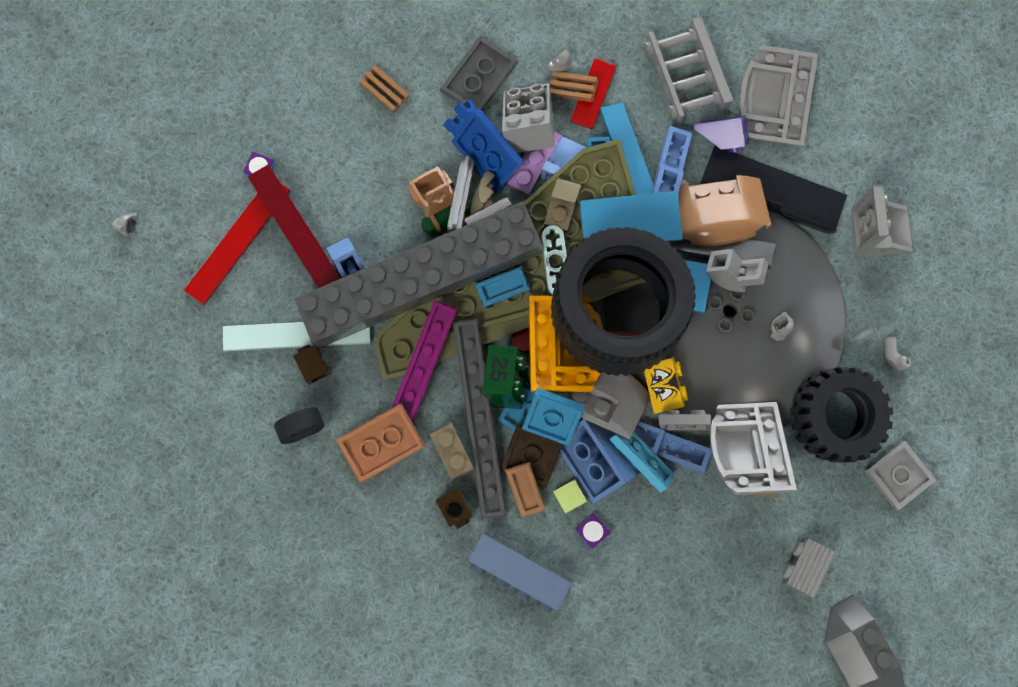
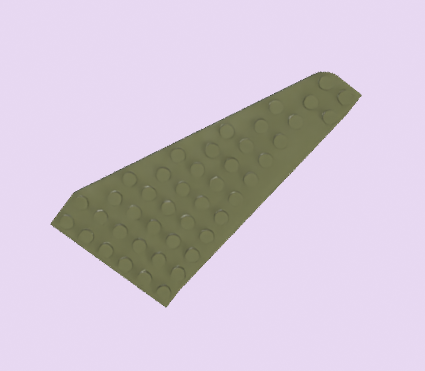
(602, 174)

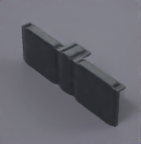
(783, 192)

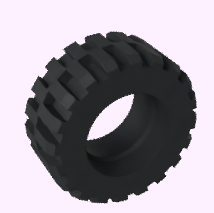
(871, 409)

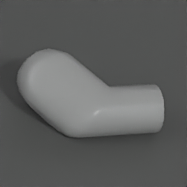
(893, 357)

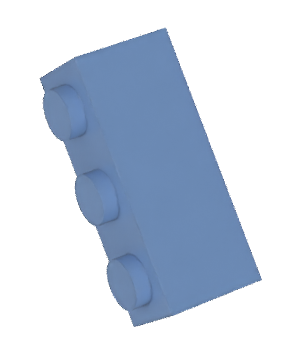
(597, 461)

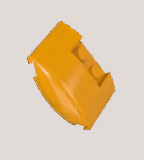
(550, 363)

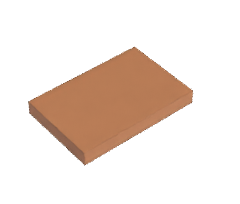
(380, 443)

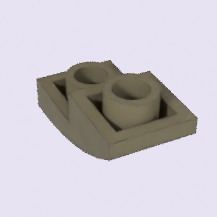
(483, 193)

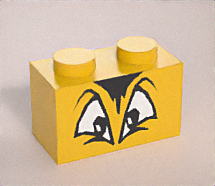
(665, 386)

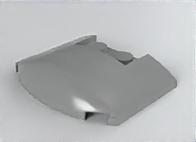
(778, 95)
(613, 403)
(751, 449)

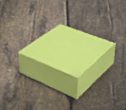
(569, 496)

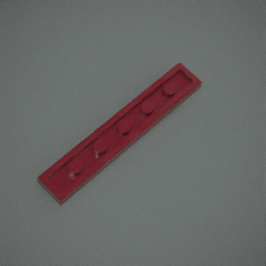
(293, 226)

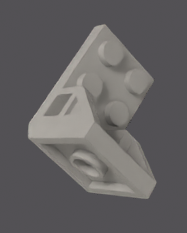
(880, 226)

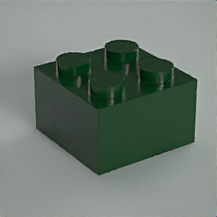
(506, 377)

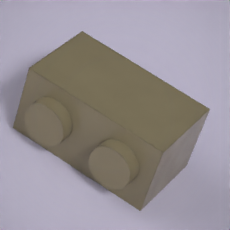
(452, 452)

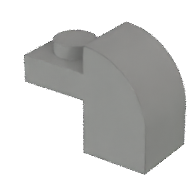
(733, 273)

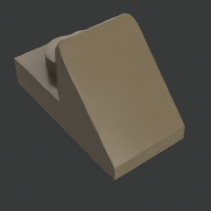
(562, 204)

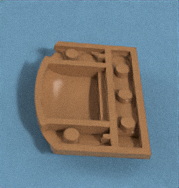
(722, 211)

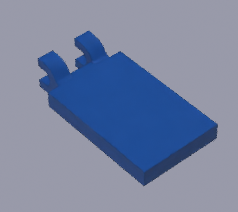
(483, 144)

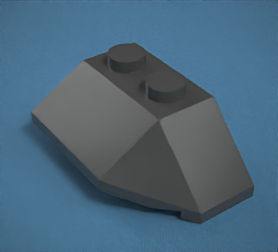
(860, 647)

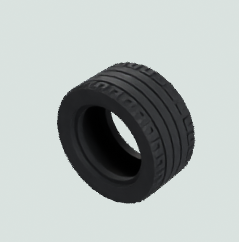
(631, 252)

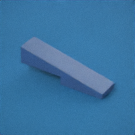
(672, 160)
(679, 450)

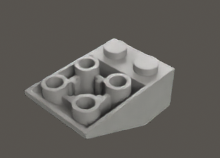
(528, 118)

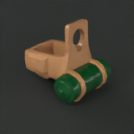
(434, 194)

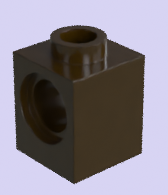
(311, 364)
(448, 499)

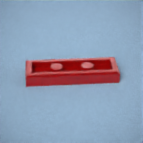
(587, 112)

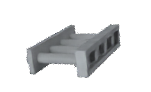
(704, 54)

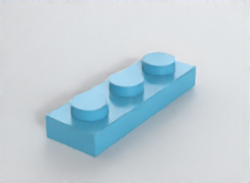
(644, 460)

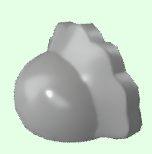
(560, 62)
(121, 223)
(781, 327)

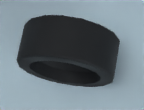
(299, 425)

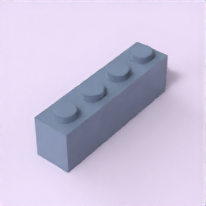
(519, 572)

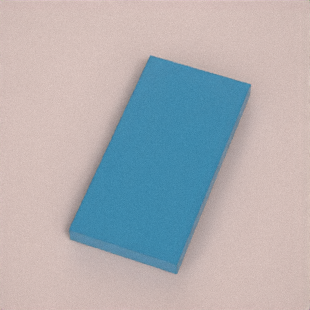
(650, 212)

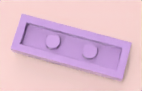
(530, 171)

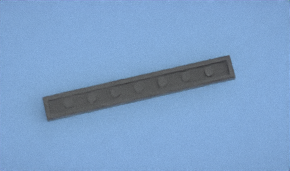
(479, 419)

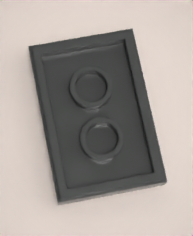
(479, 74)

